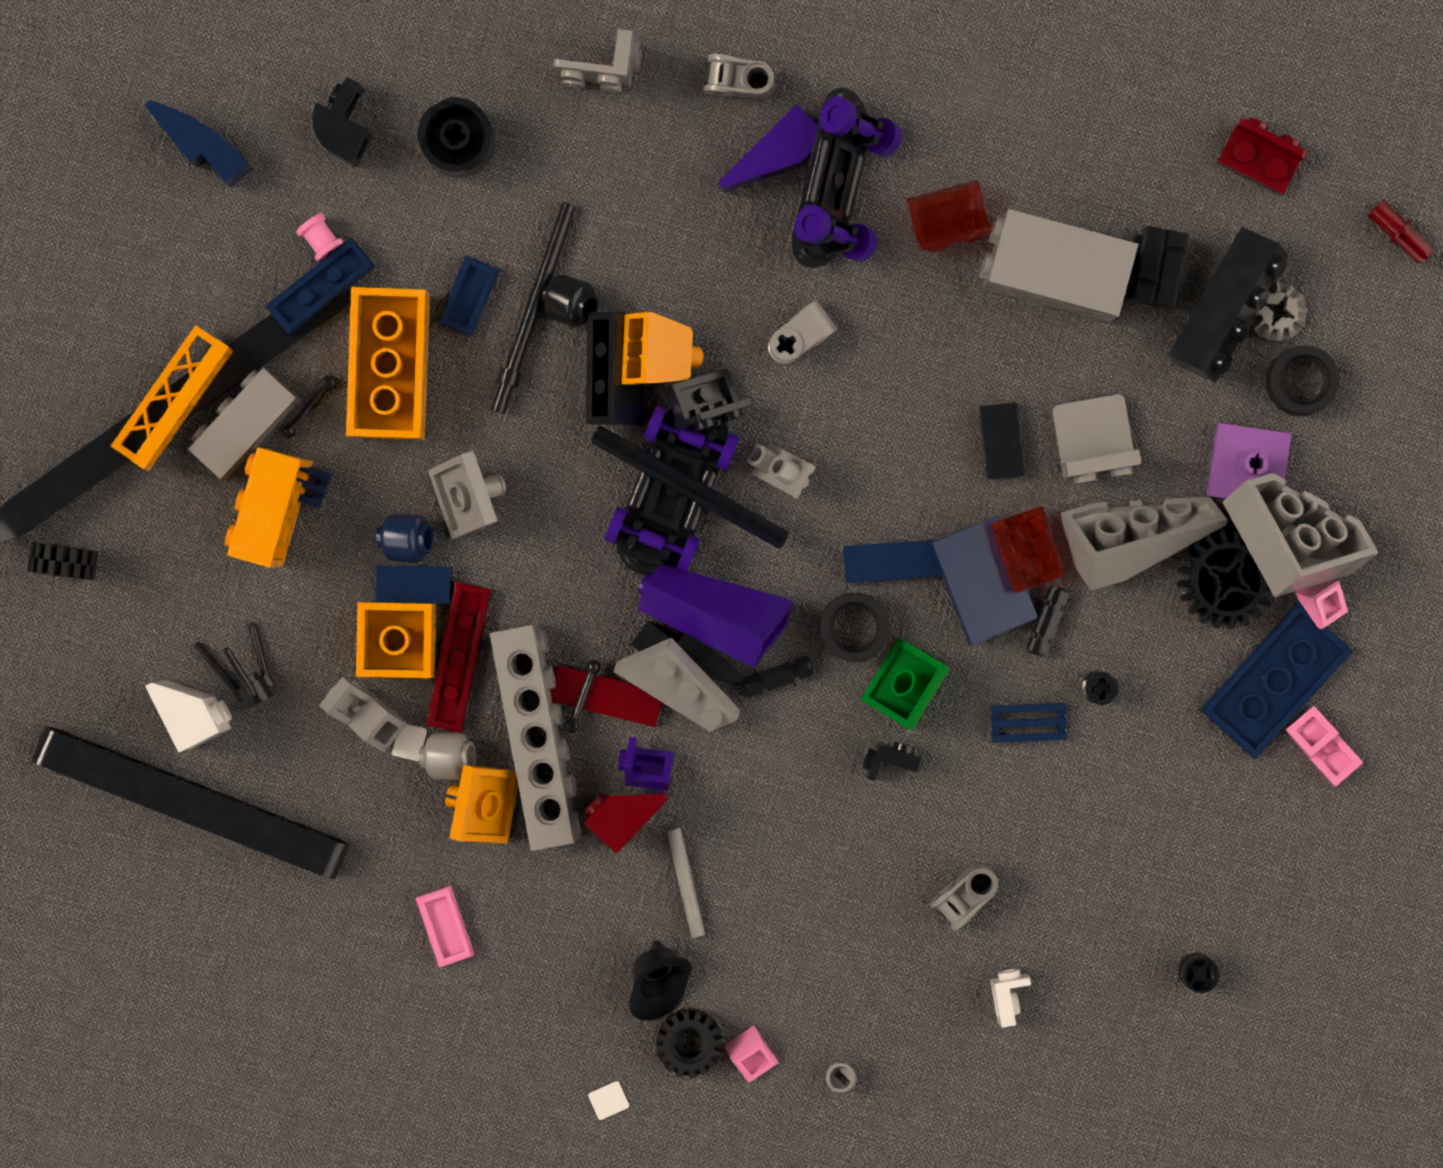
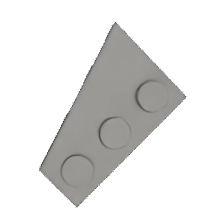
(679, 683)

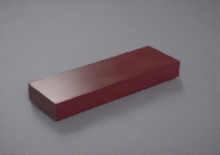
(606, 696)

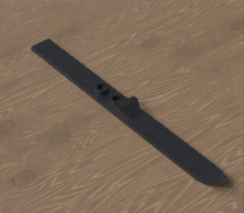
(100, 460)

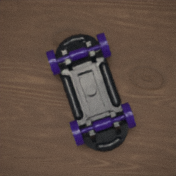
(834, 181)
(658, 520)

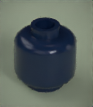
(405, 537)

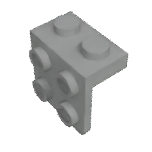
(611, 78)
(1094, 438)

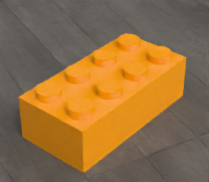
(388, 363)

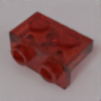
(948, 216)

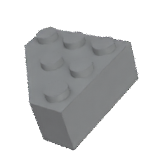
(1296, 535)

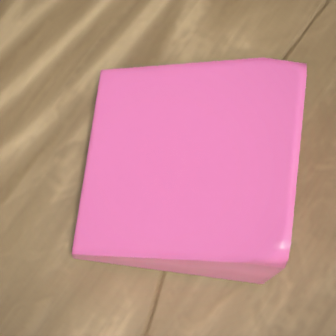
(1323, 602)
(751, 1054)

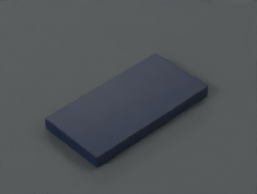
(1275, 680)

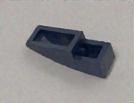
(200, 143)

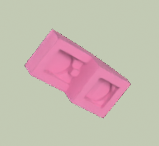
(1324, 746)

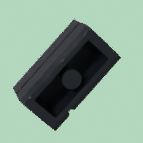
(1157, 267)

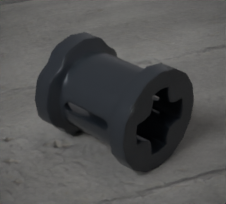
(1106, 696)

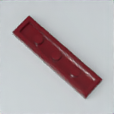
(458, 657)

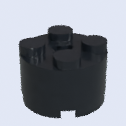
(446, 119)

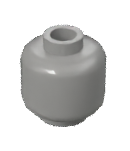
(446, 754)

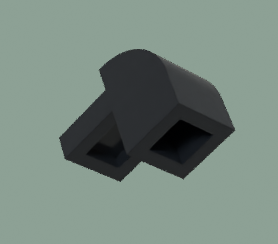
(335, 130)

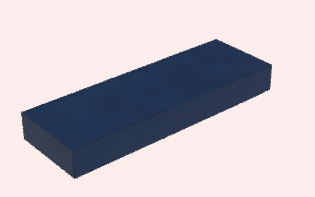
(320, 286)
(889, 561)

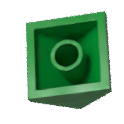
(905, 684)

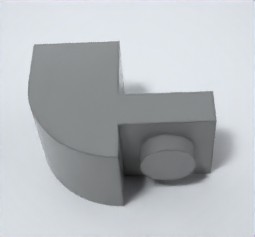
(363, 713)

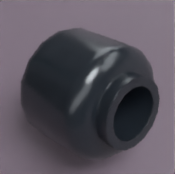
(569, 300)

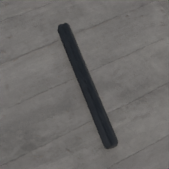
(689, 487)

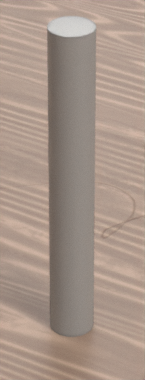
(685, 882)

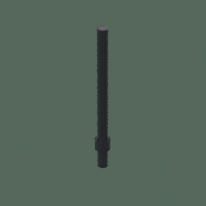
(509, 376)

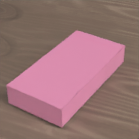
(445, 926)

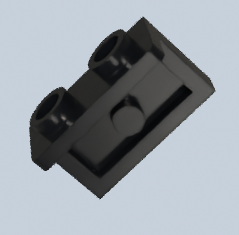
(704, 399)

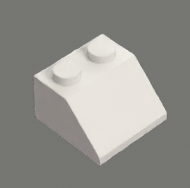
(189, 713)

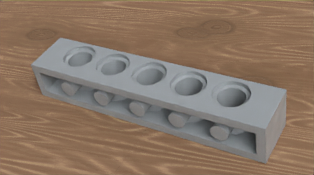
(541, 829)

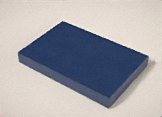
(980, 583)

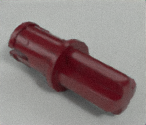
(1400, 231)

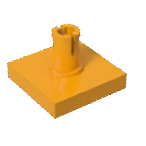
(483, 804)

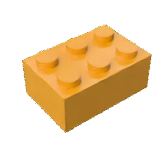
(267, 508)

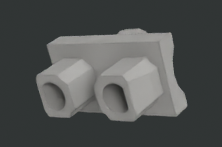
(780, 469)

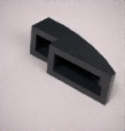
(704, 657)

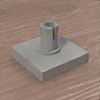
(465, 494)

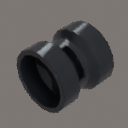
(1203, 977)

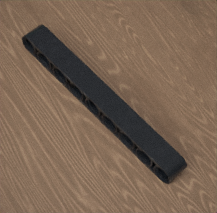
(190, 802)

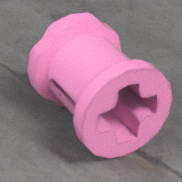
(319, 237)

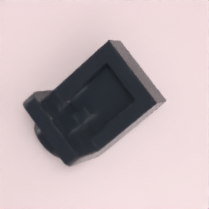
(899, 755)

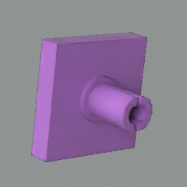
(1243, 455)

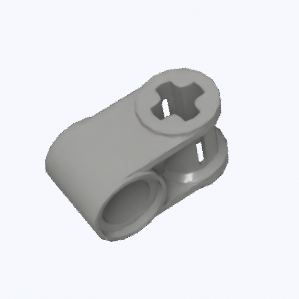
(736, 77)
(806, 331)
(964, 897)

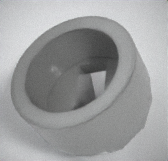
(835, 1083)

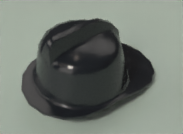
(658, 982)

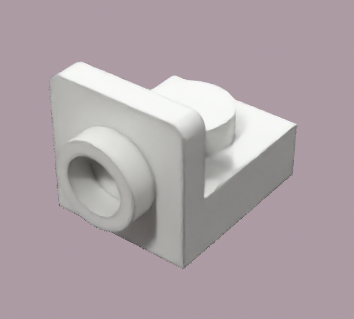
(1005, 1002)

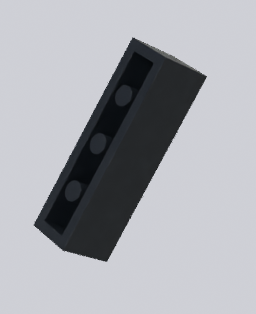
(1229, 305)

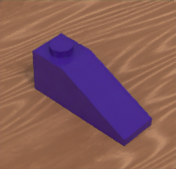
(779, 151)

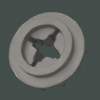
(1284, 327)

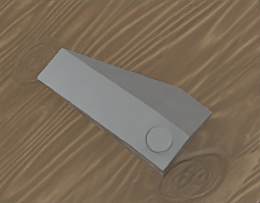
(1123, 541)

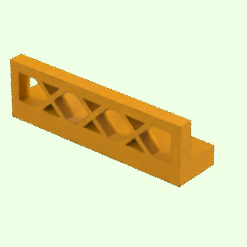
(179, 407)

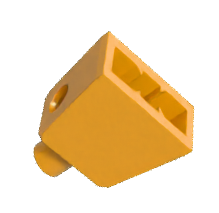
(657, 350)

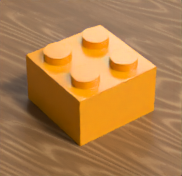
(396, 640)

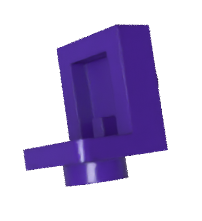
(646, 766)

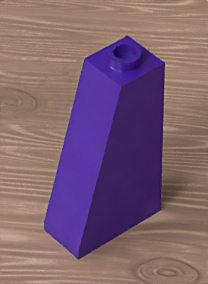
(715, 611)

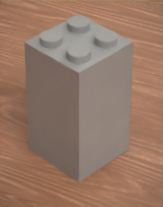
(1058, 265)

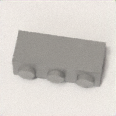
(243, 423)

